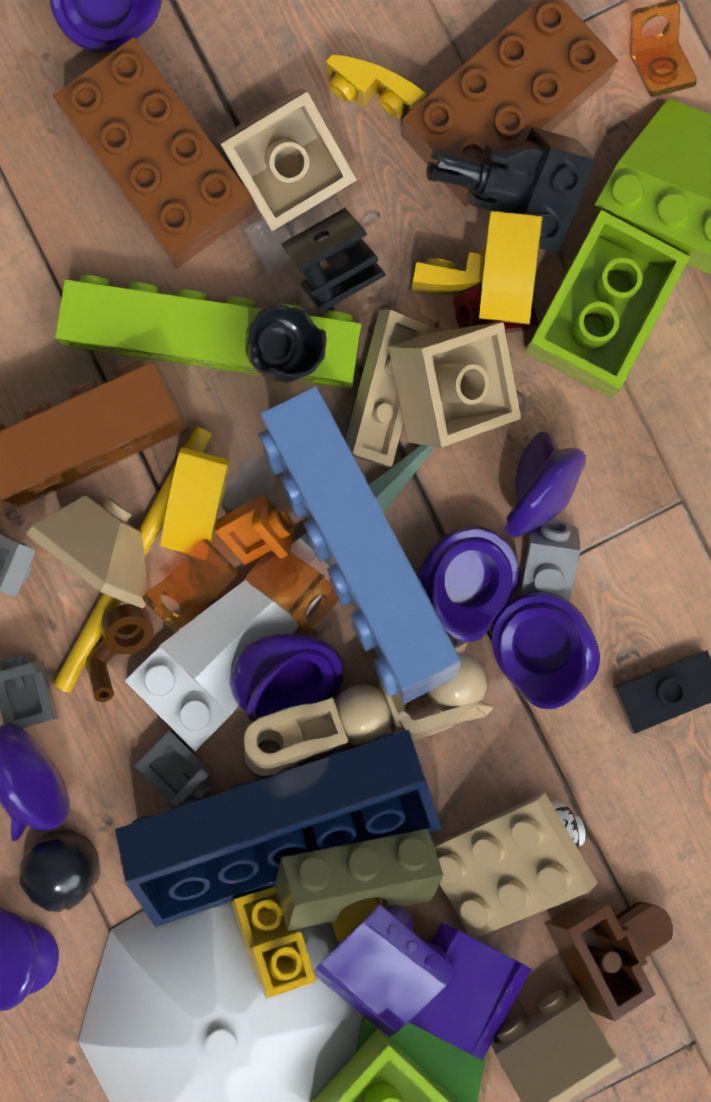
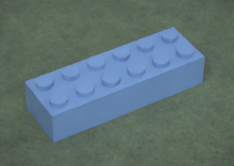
(360, 545)

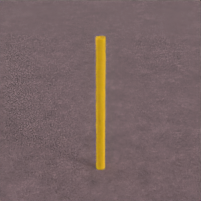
(150, 529)

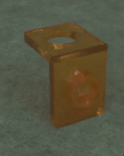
(660, 57)
(192, 585)
(293, 587)

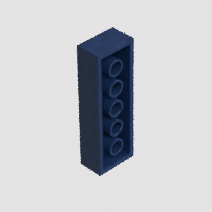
(237, 838)

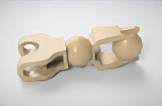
(360, 717)

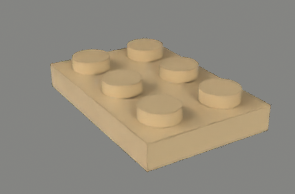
(511, 867)

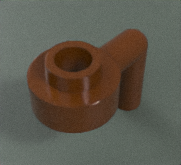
(125, 631)

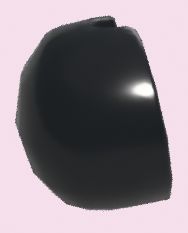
(284, 343)
(59, 870)

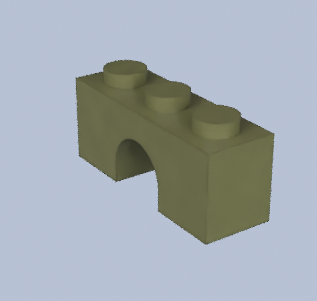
(325, 881)

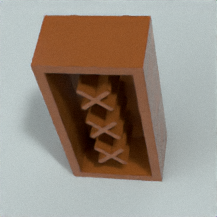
(519, 80)
(155, 152)
(86, 433)

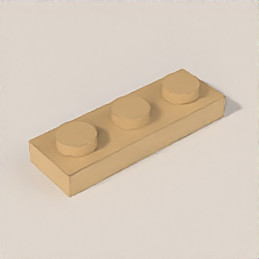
(377, 409)

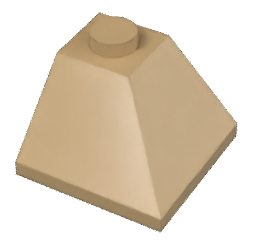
(97, 546)

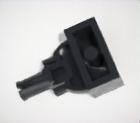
(524, 178)

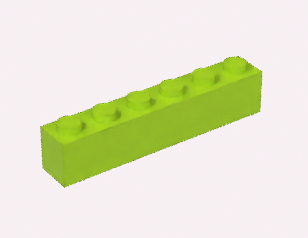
(187, 328)

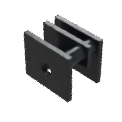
(348, 256)

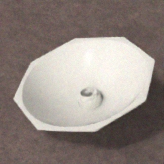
(189, 1023)

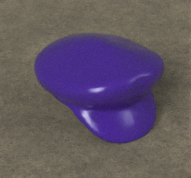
(104, 23)
(543, 483)
(469, 580)
(545, 648)
(284, 674)
(29, 783)
(26, 959)

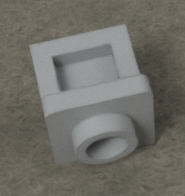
(551, 559)

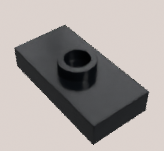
(666, 692)

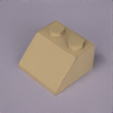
(287, 158)
(455, 384)
(554, 1050)

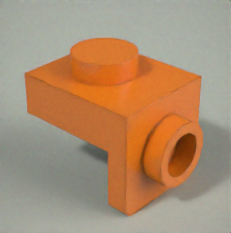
(257, 530)

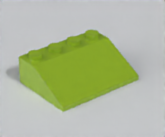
(666, 182)

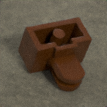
(609, 951)

